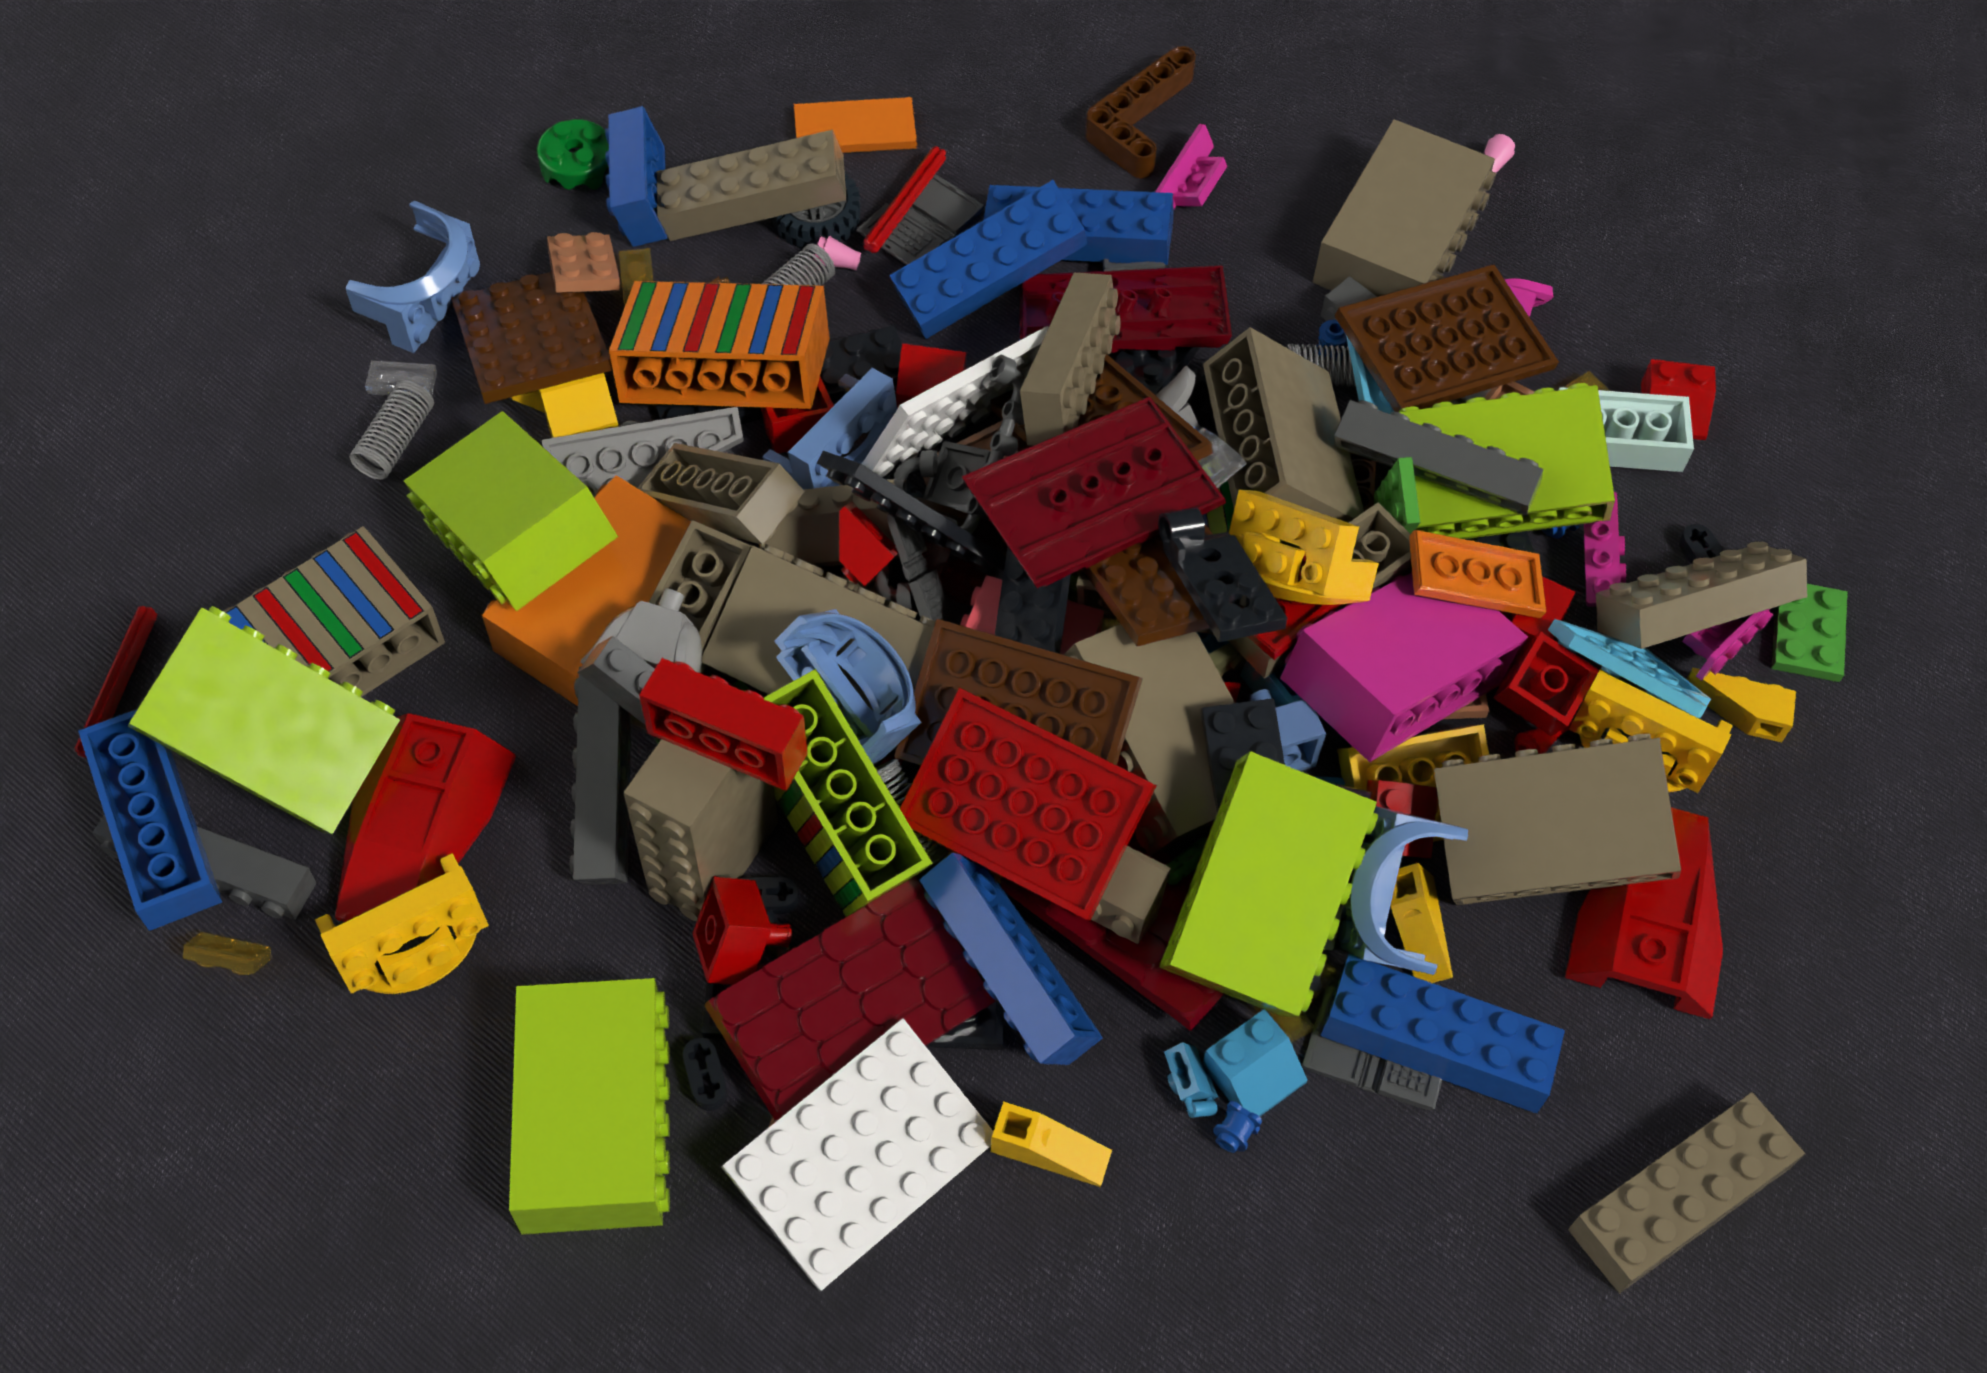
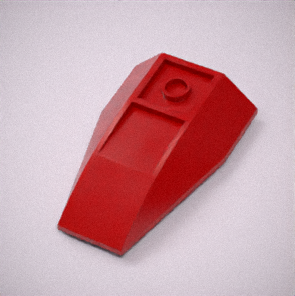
(418, 804)
(1657, 931)

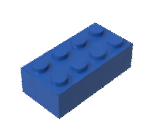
(633, 165)

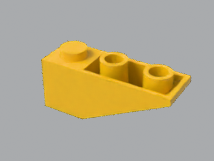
(1749, 705)
(1420, 920)
(1048, 1145)

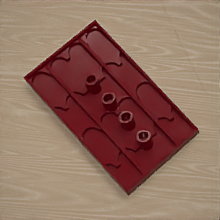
(1154, 306)
(1091, 491)
(1131, 961)
(845, 990)

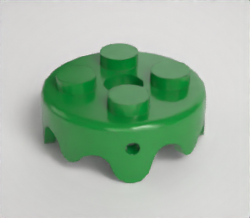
(570, 168)

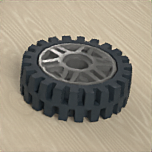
(822, 221)

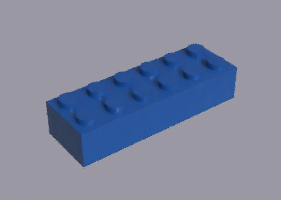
(1116, 223)
(989, 259)
(149, 823)
(1010, 961)
(1443, 1033)

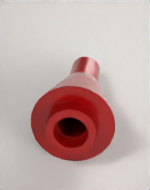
(1537, 740)

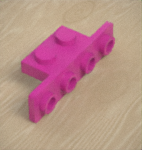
(1193, 172)
(1602, 555)
(1724, 641)

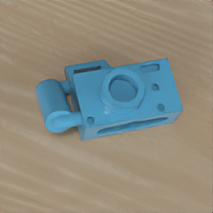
(1191, 1080)

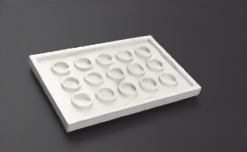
(947, 408)
(860, 1154)

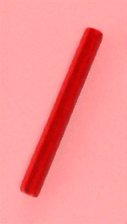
(904, 200)
(120, 670)

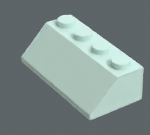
(1646, 430)

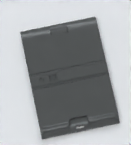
(930, 222)
(923, 583)
(1367, 1070)

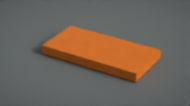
(861, 123)
(1477, 574)

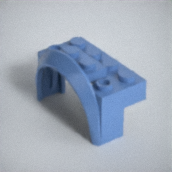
(417, 306)
(865, 406)
(870, 660)
(1374, 887)

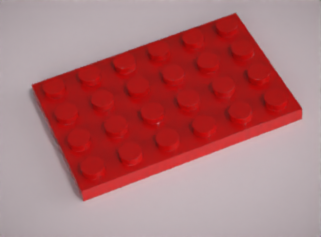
(1026, 803)

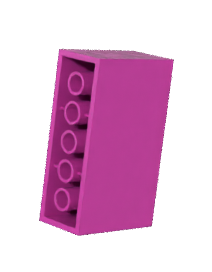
(1399, 664)

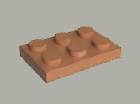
(583, 263)

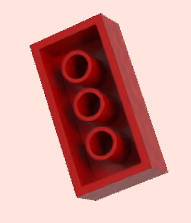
(724, 723)

